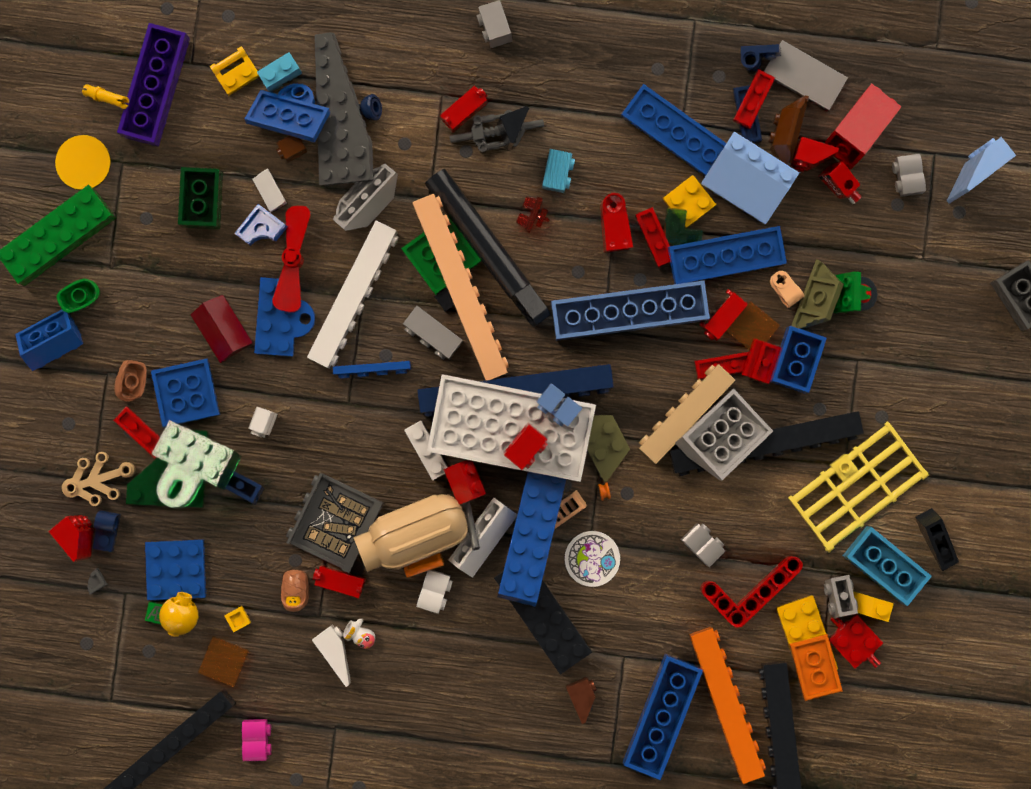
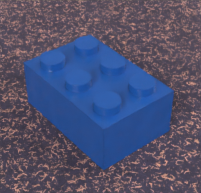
(798, 359)

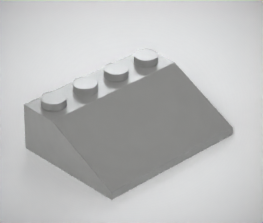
(724, 436)

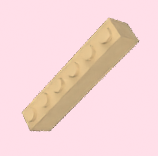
(686, 414)

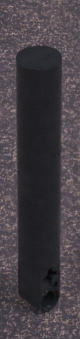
(487, 247)

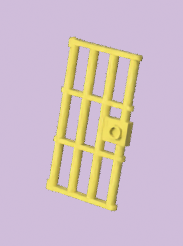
(849, 475)

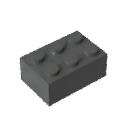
(1015, 293)

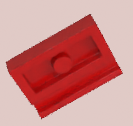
(761, 361)

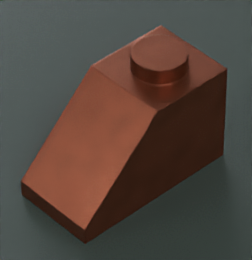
(582, 697)

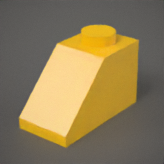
(873, 606)

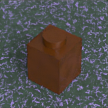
(291, 148)

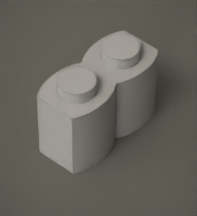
(909, 175)
(702, 544)

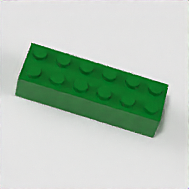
(56, 235)

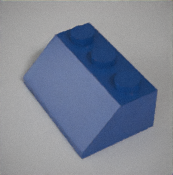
(48, 339)

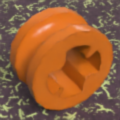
(604, 491)

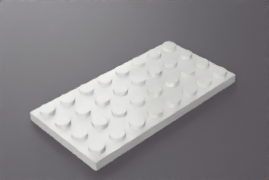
(483, 419)

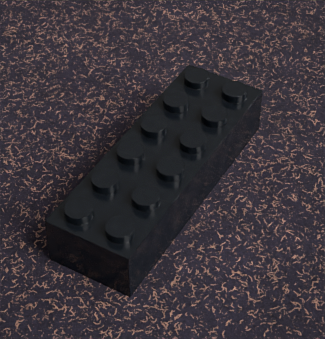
(552, 629)

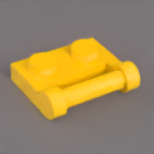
(238, 76)

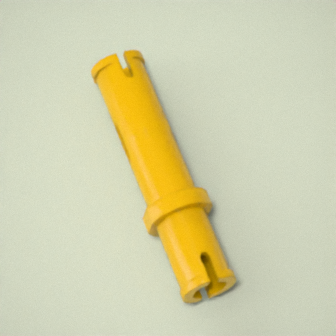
(101, 95)

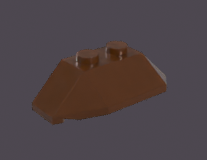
(787, 130)

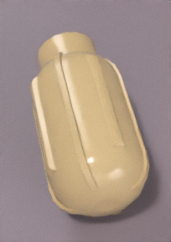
(413, 533)

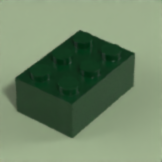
(200, 198)

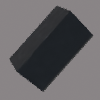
(510, 125)

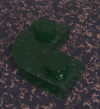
(675, 228)

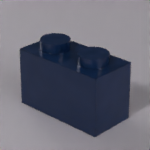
(244, 488)

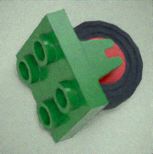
(857, 293)

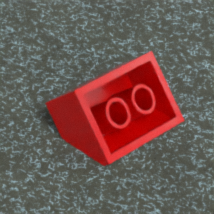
(74, 536)

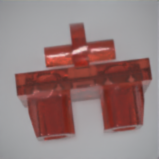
(528, 221)

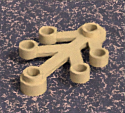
(94, 480)

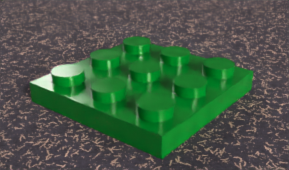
(423, 260)

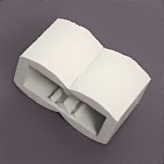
(262, 422)
(433, 591)

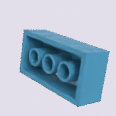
(887, 565)

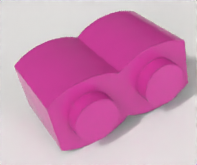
(255, 740)

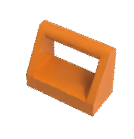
(424, 565)

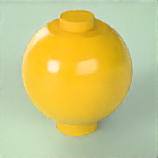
(179, 614)

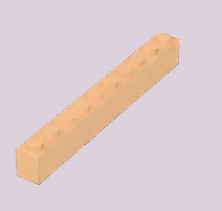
(459, 286)

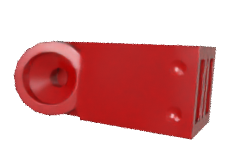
(615, 223)

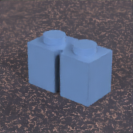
(565, 413)

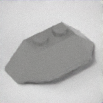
(366, 199)

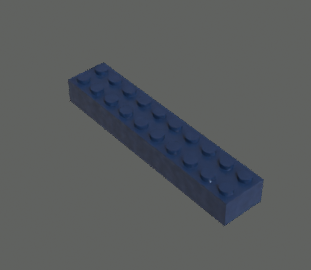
(571, 381)

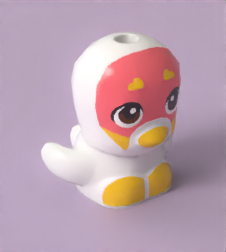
(361, 636)

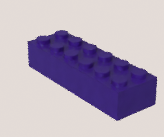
(153, 84)

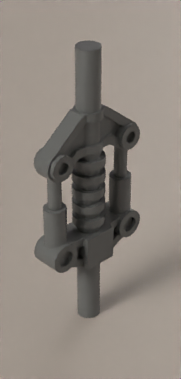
(478, 133)

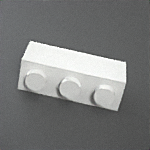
(419, 438)

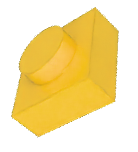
(237, 619)

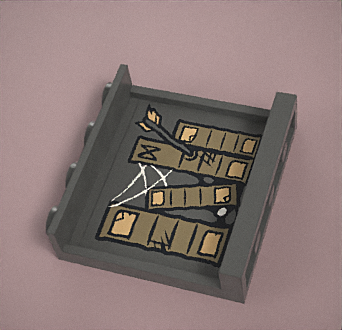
(331, 520)

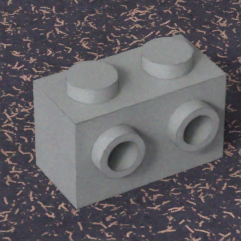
(841, 596)

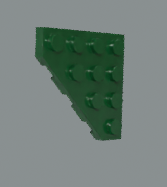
(143, 487)

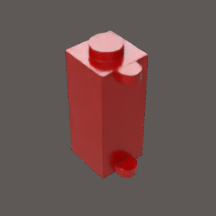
(464, 108)
(724, 316)
(339, 581)

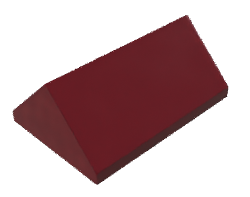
(221, 328)

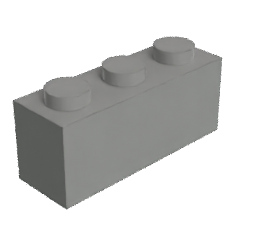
(432, 333)

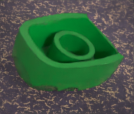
(78, 295)

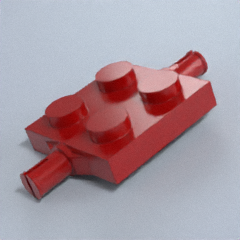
(855, 641)

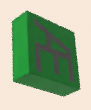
(153, 612)

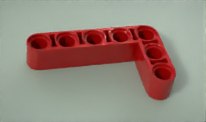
(754, 594)

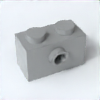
(494, 23)

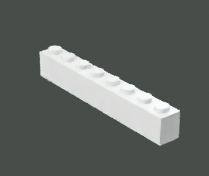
(352, 295)

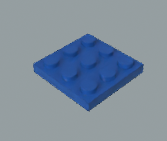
(185, 392)
(175, 569)

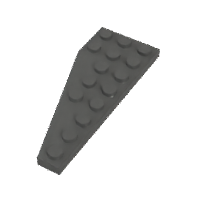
(343, 143)

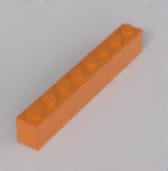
(726, 704)

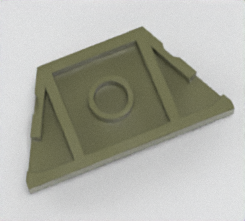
(819, 297)
(606, 445)

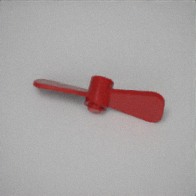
(288, 291)

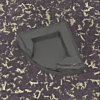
(96, 581)

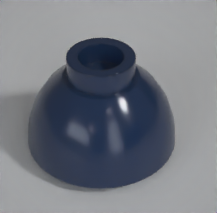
(371, 107)

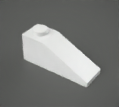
(333, 649)

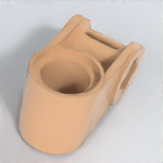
(787, 290)

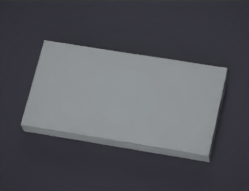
(806, 76)

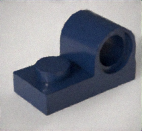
(768, 51)
(106, 528)

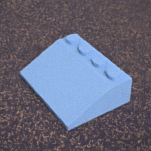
(980, 166)
(750, 178)

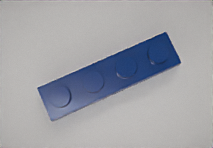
(364, 369)

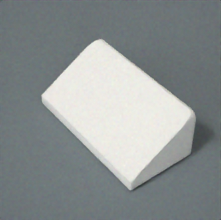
(269, 190)

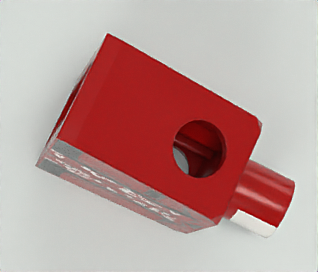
(841, 181)

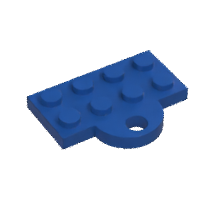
(289, 113)
(278, 328)

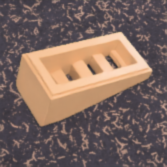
(579, 500)

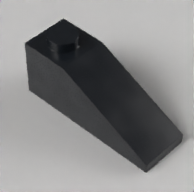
(937, 538)

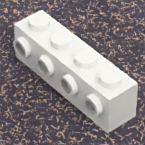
(489, 529)

